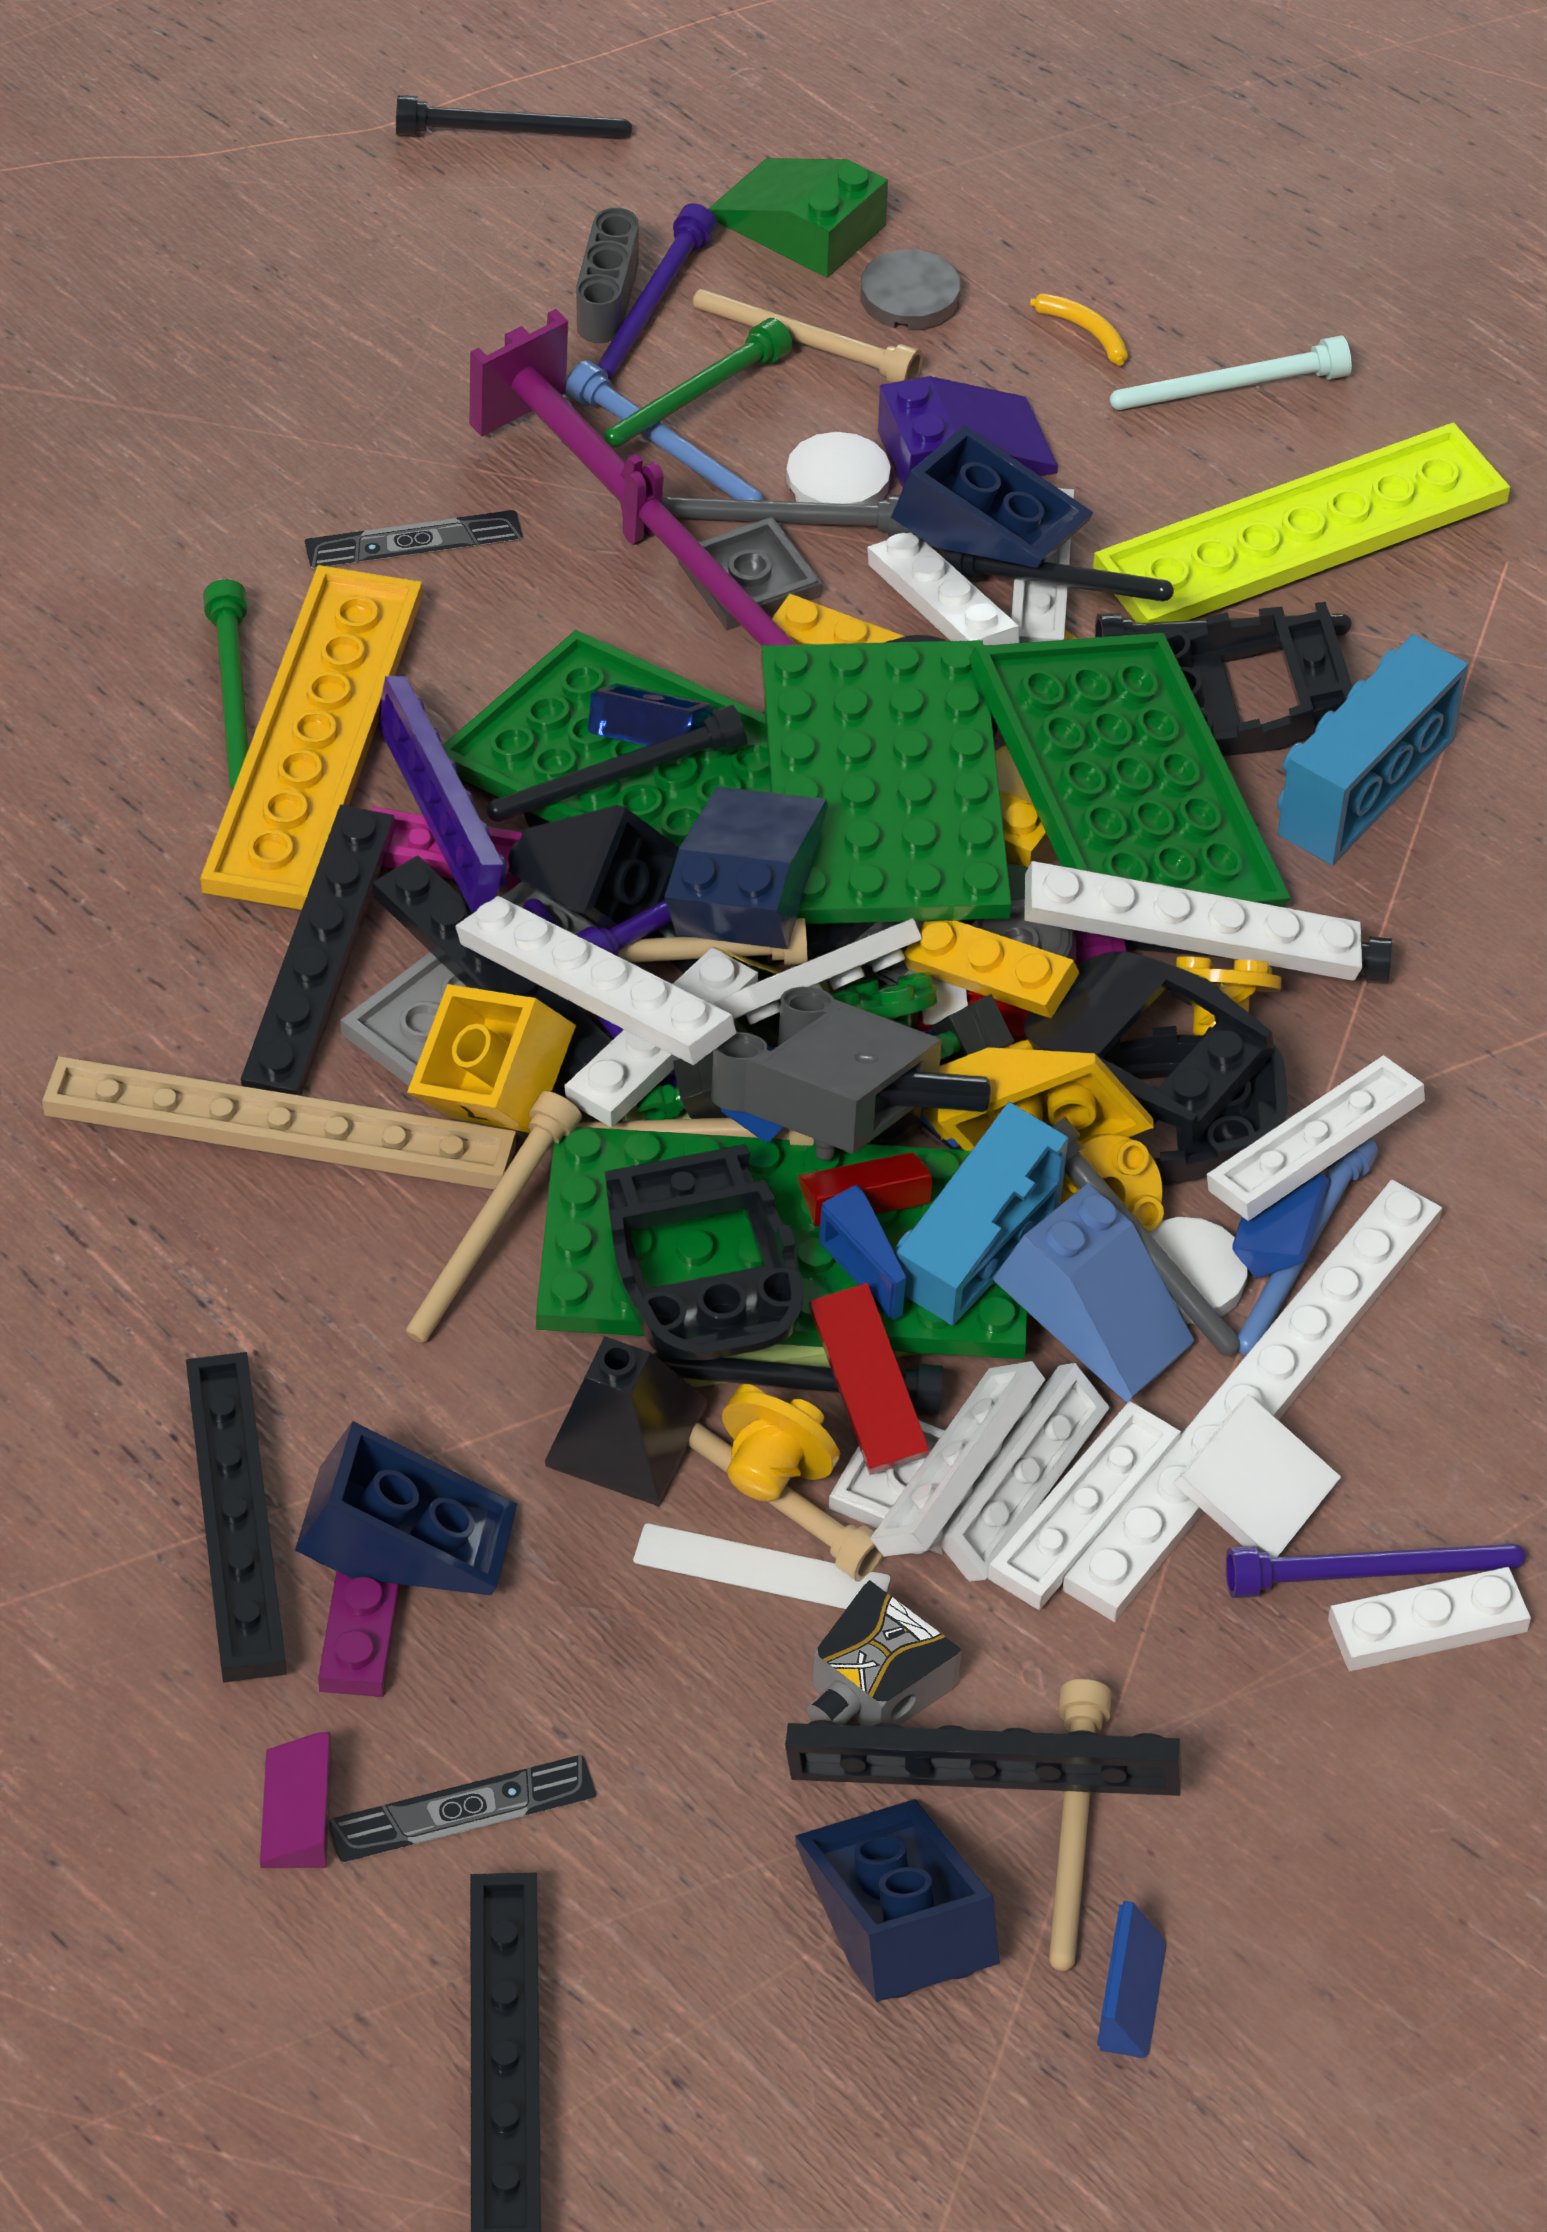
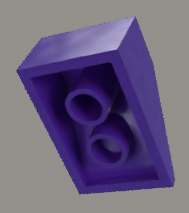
(928, 410)

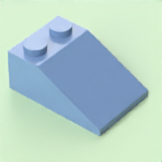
(1098, 1292)

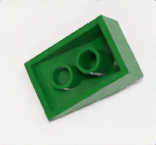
(807, 209)

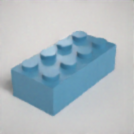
(1370, 748)

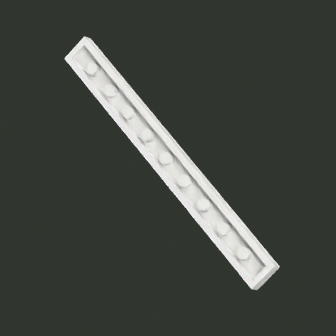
(1273, 1374)

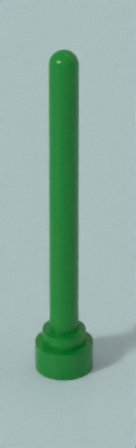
(764, 344)
(226, 607)

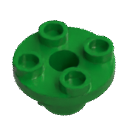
(893, 1001)

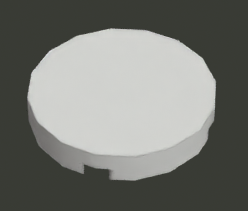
(838, 470)
(1206, 1259)

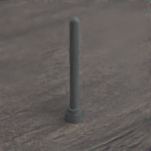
(788, 512)
(1175, 1280)

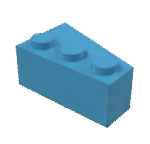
(983, 1213)

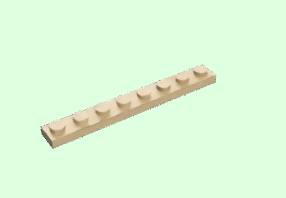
(279, 1123)

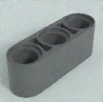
(607, 274)

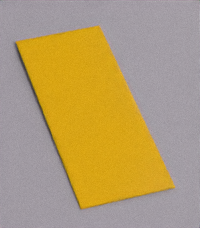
(754, 963)

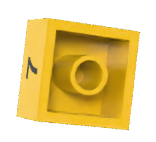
(490, 1057)

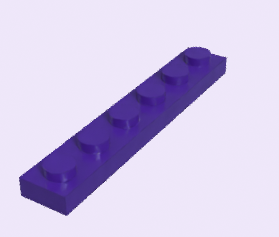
(440, 793)

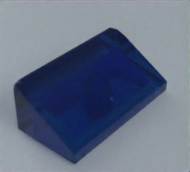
(643, 714)

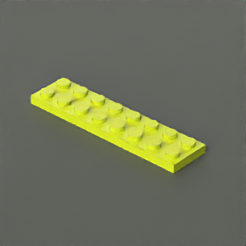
(1308, 524)

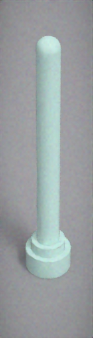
(1328, 358)

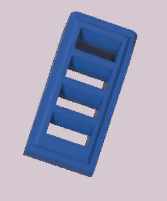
(861, 1248)

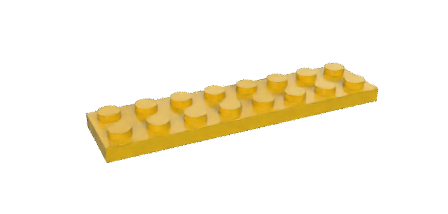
(311, 736)

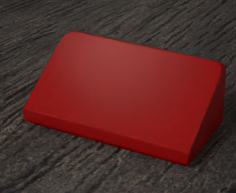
(886, 1182)

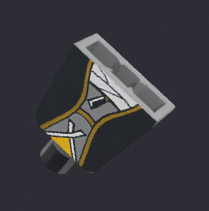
(881, 1663)

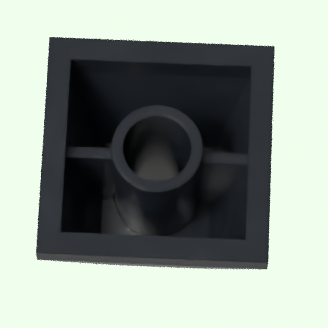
(596, 864)
(627, 1423)

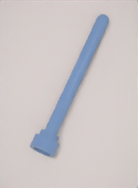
(590, 386)
(1340, 1173)

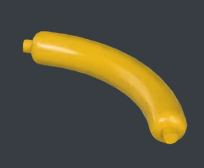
(1087, 319)

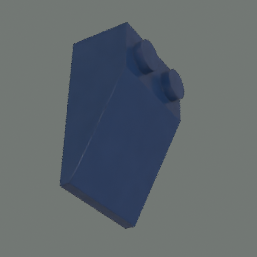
(986, 504)
(745, 867)
(404, 1518)
(900, 1900)

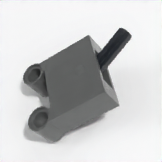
(838, 1073)

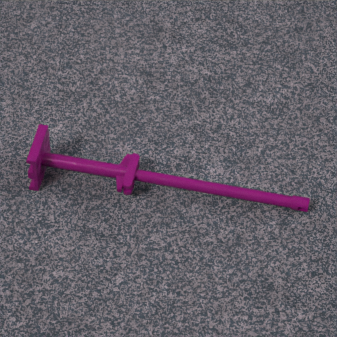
(532, 377)

